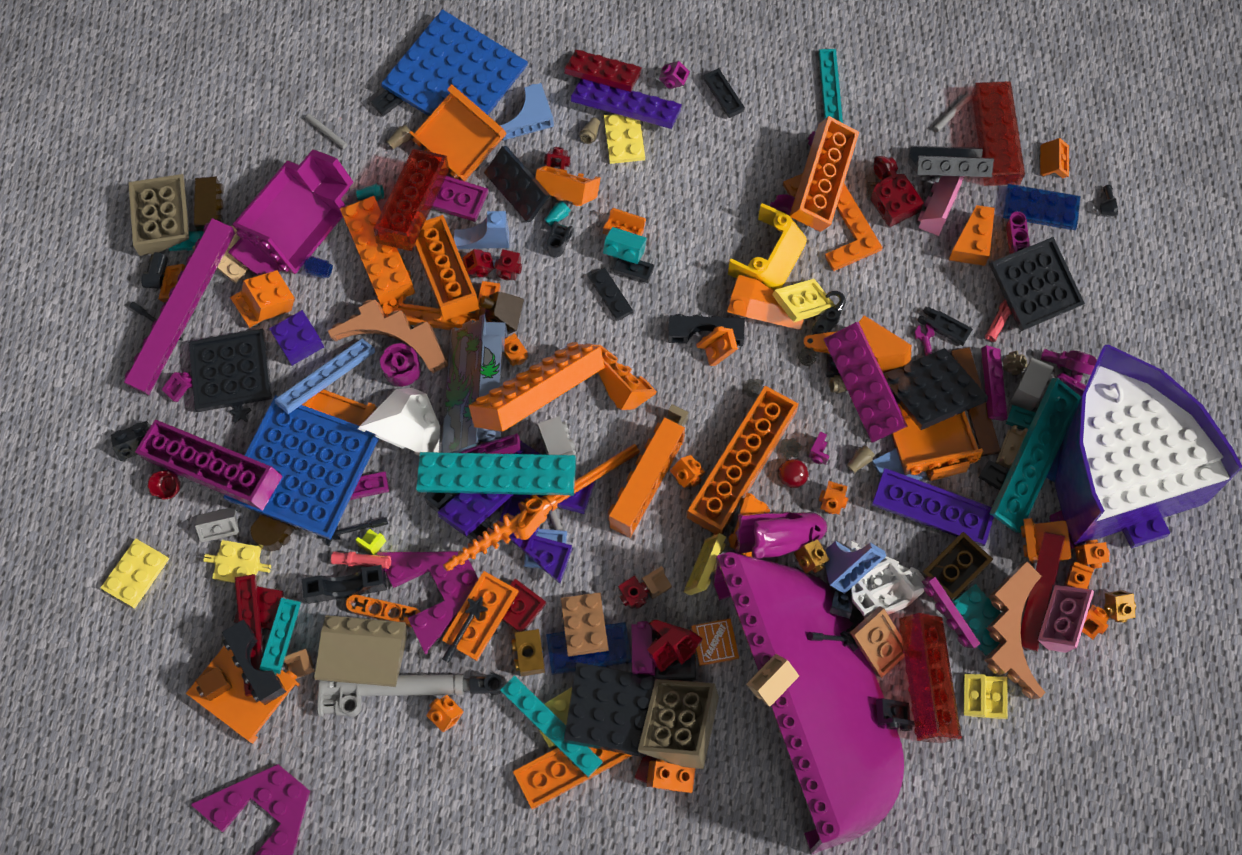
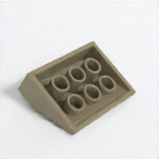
(158, 213)
(360, 651)
(680, 722)

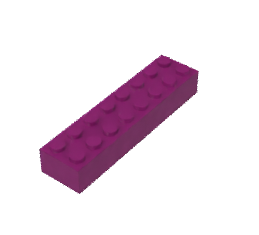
(209, 464)

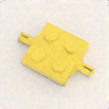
(236, 560)

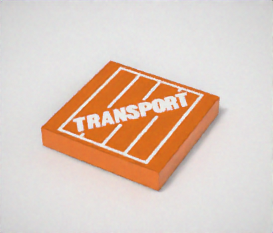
(717, 642)

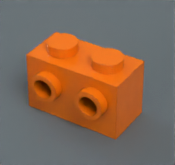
(670, 776)

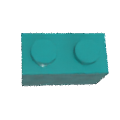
(624, 245)

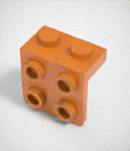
(1034, 536)

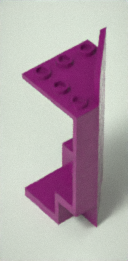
(291, 215)

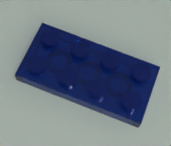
(1043, 206)
(618, 651)

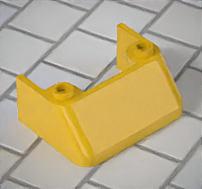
(783, 257)

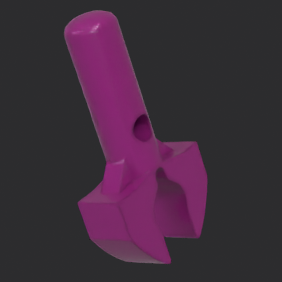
(925, 339)

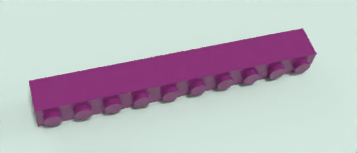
(179, 307)

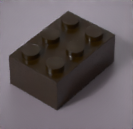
(958, 565)

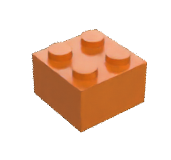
(267, 295)

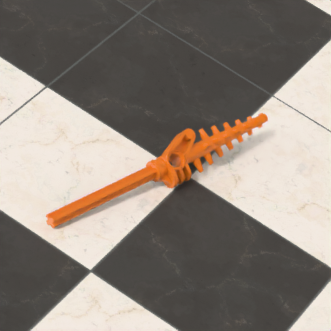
(533, 513)

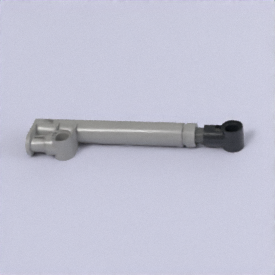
(336, 695)

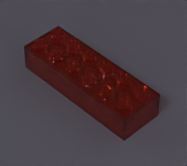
(998, 131)
(411, 199)
(929, 678)

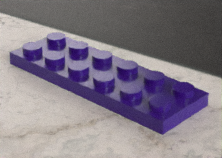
(626, 103)
(933, 506)
(469, 510)

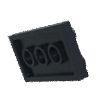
(516, 184)

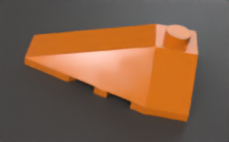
(756, 301)
(623, 386)

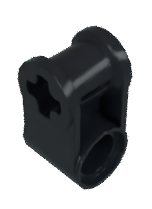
(558, 236)

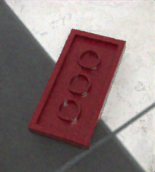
(603, 70)

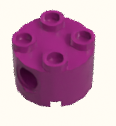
(400, 365)

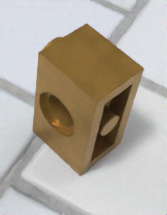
(528, 640)

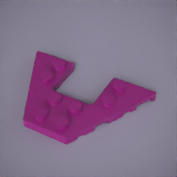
(452, 585)
(273, 791)

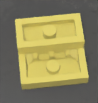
(985, 696)

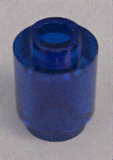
(318, 267)

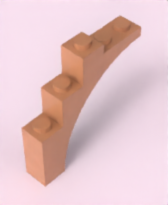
(396, 325)
(1006, 628)

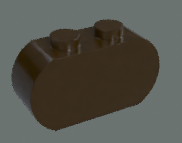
(271, 533)

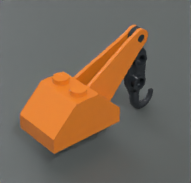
(887, 347)

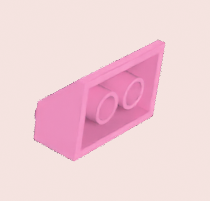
(940, 203)
(1065, 618)

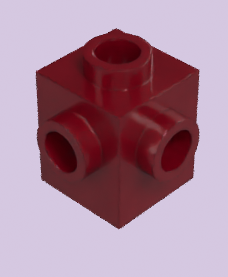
(557, 152)
(478, 263)
(508, 265)
(630, 586)

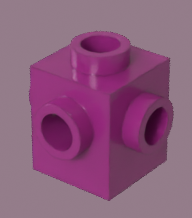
(674, 75)

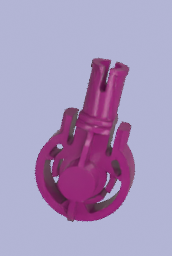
(1075, 360)

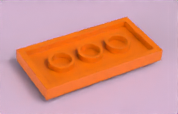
(497, 598)

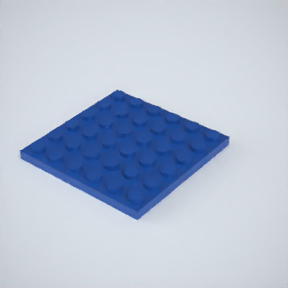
(457, 56)
(318, 464)

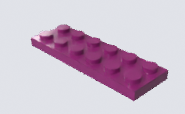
(865, 382)

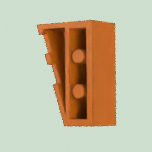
(568, 186)
(975, 239)

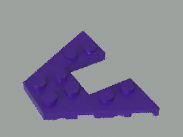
(547, 553)

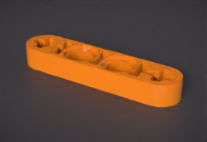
(385, 607)

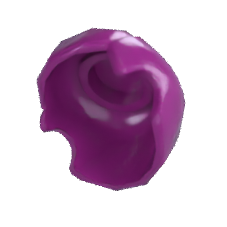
(783, 203)

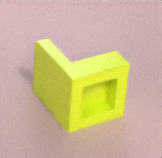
(371, 542)

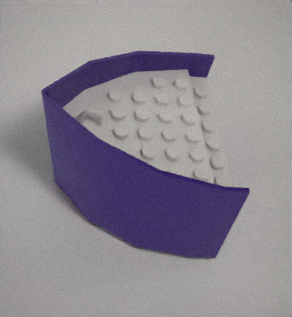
(1137, 453)

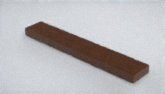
(978, 415)

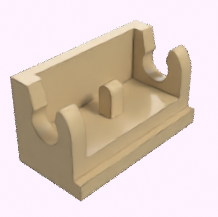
(1011, 446)
(772, 679)

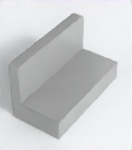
(217, 524)

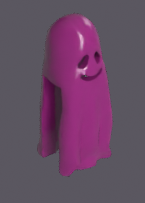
(778, 533)

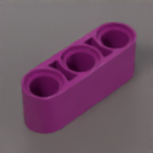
(1017, 231)

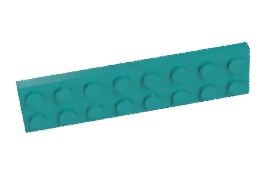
(1035, 455)
(496, 473)

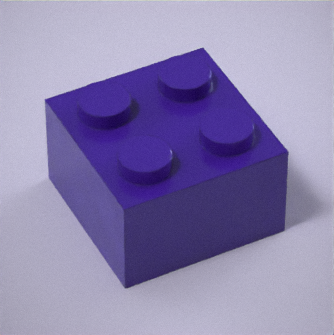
(297, 337)

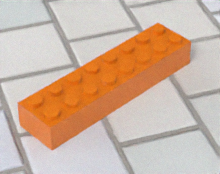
(536, 386)
(742, 461)

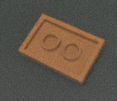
(584, 624)
(879, 641)

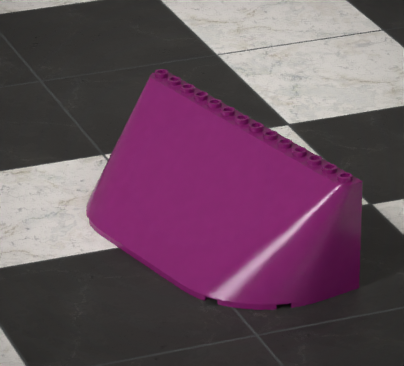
(829, 713)

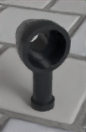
(1109, 206)

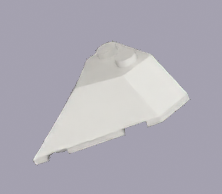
(406, 421)
(886, 586)

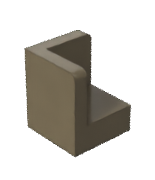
(677, 415)

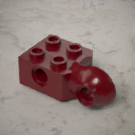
(894, 195)

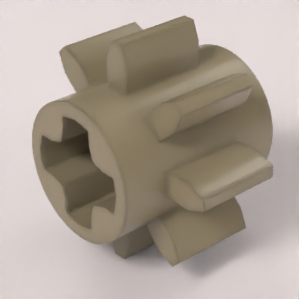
(1014, 363)

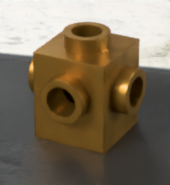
(812, 557)
(1120, 605)

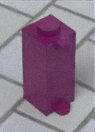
(641, 640)

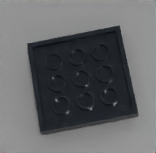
(1036, 284)
(230, 370)
(934, 388)
(608, 709)

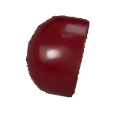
(793, 473)
(164, 484)

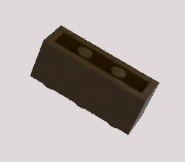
(207, 201)

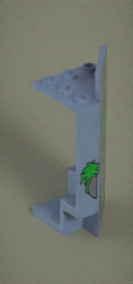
(471, 373)

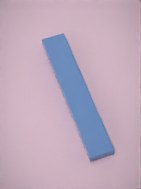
(324, 376)

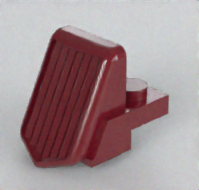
(671, 644)

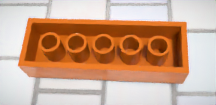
(824, 174)
(380, 261)
(445, 269)
(646, 478)

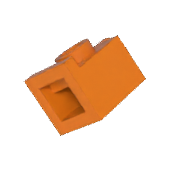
(514, 357)
(1081, 571)

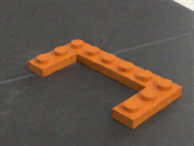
(866, 240)
(417, 314)

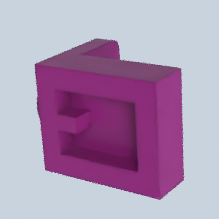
(177, 385)
(816, 453)

